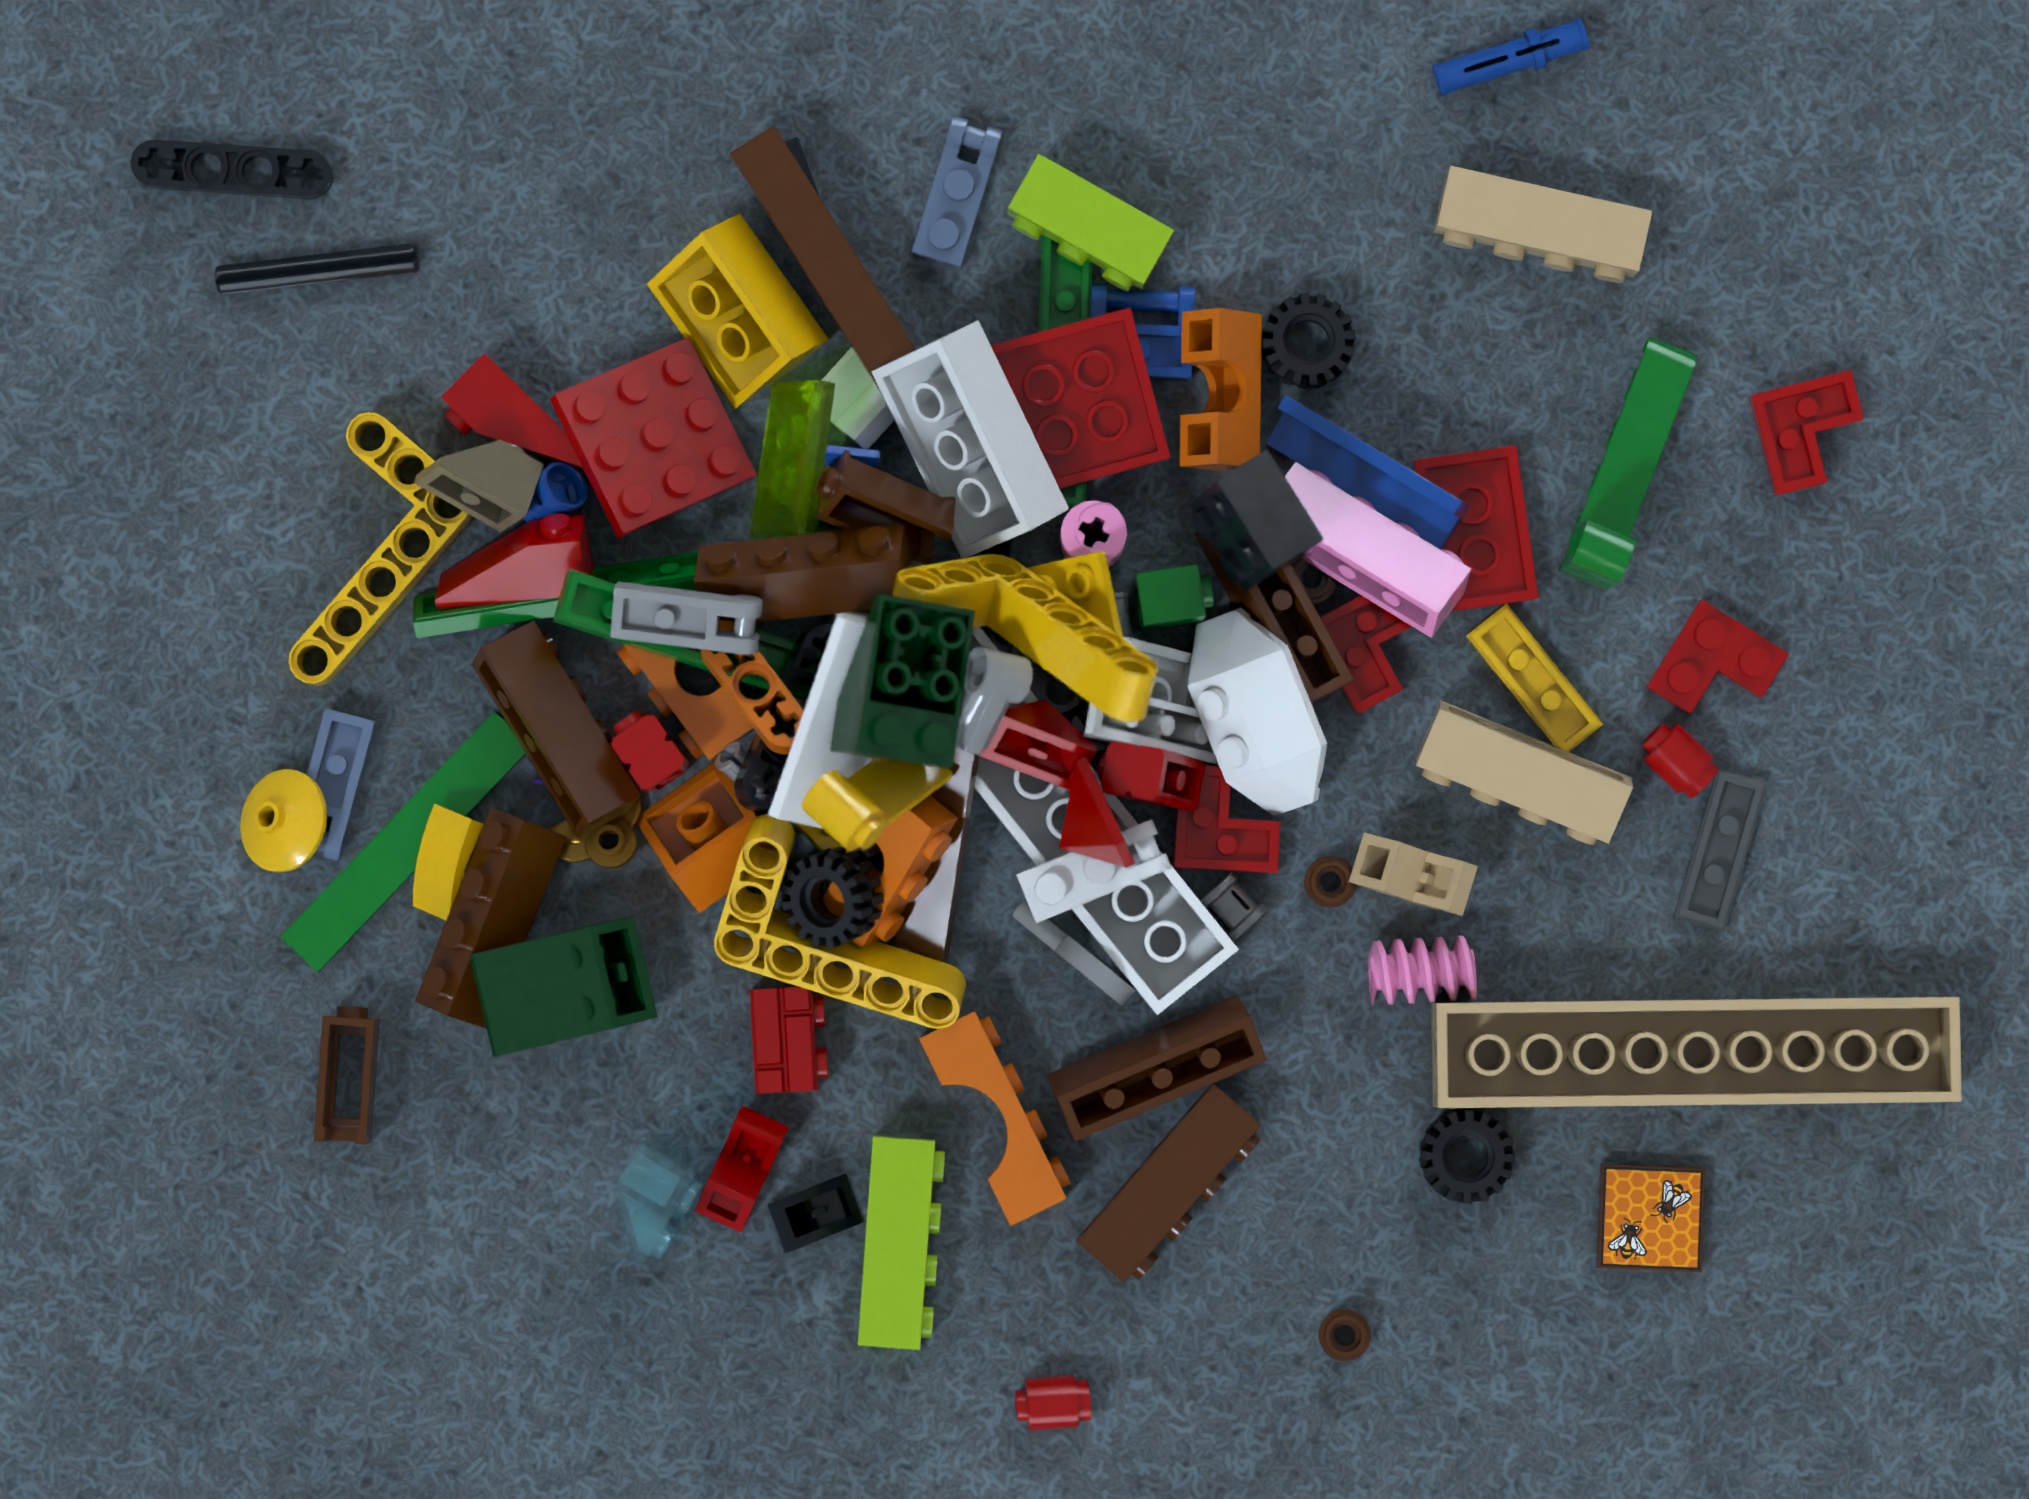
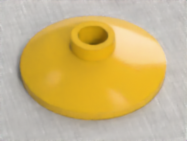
(298, 821)

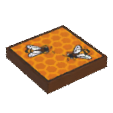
(1650, 1218)

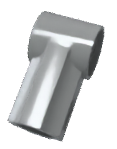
(989, 687)

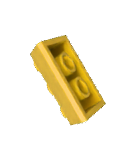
(737, 310)

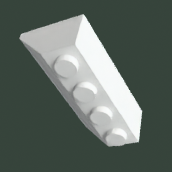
(971, 438)
(810, 750)

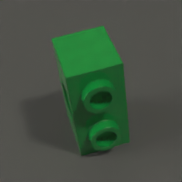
(1172, 597)

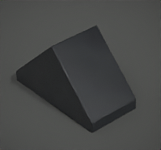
(815, 1213)

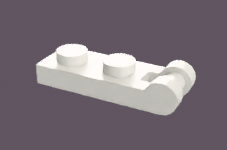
(1080, 879)

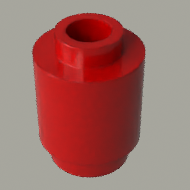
(1679, 759)
(1053, 1402)

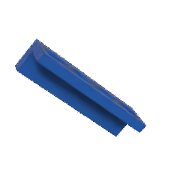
(1366, 473)

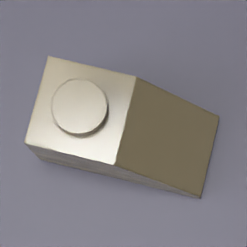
(486, 482)

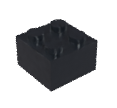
(1254, 522)

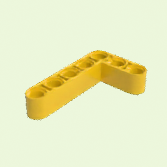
(388, 556)
(1042, 626)
(813, 965)

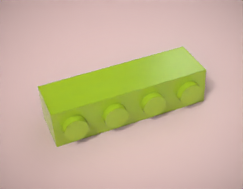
(897, 1242)

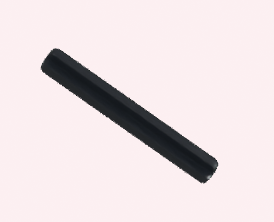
(317, 268)

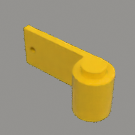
(870, 799)

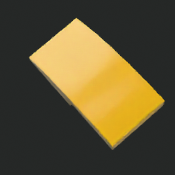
(443, 859)

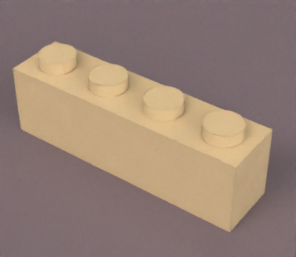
(1543, 223)
(1523, 773)

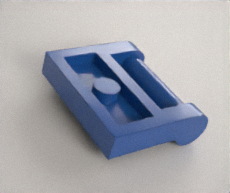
(1158, 342)

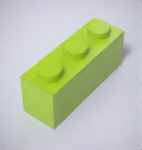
(1088, 224)

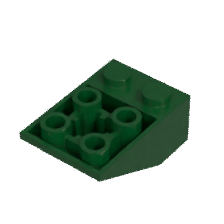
(905, 684)
(563, 986)

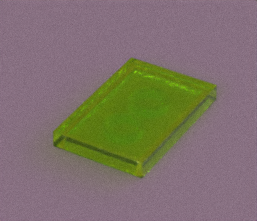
(792, 458)

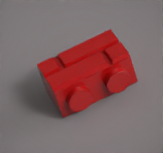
(649, 751)
(1151, 776)
(786, 1039)

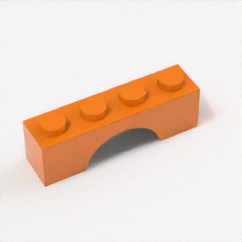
(1025, 1177)

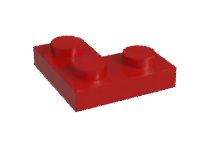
(1788, 424)
(1357, 632)
(1710, 645)
(1215, 842)

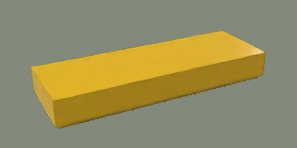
(1534, 679)

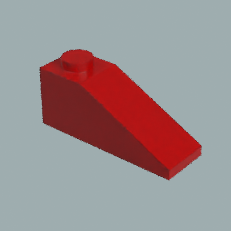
(501, 410)
(520, 565)

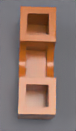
(1228, 352)
(708, 720)
(907, 850)

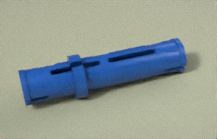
(1569, 39)

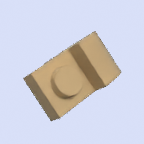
(1413, 874)

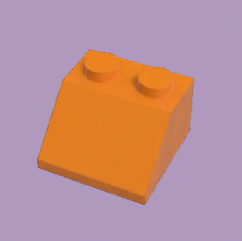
(700, 835)

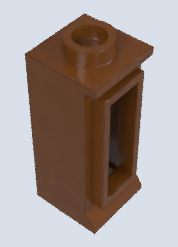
(863, 497)
(327, 1126)

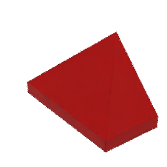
(1039, 743)
(1089, 822)

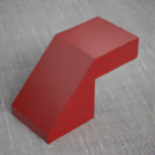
(741, 1169)

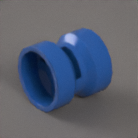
(557, 491)

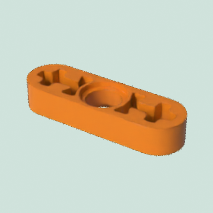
(764, 726)

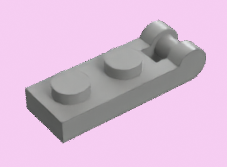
(685, 618)

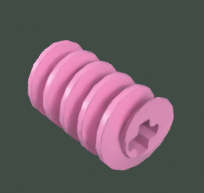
(1086, 516)
(1421, 969)

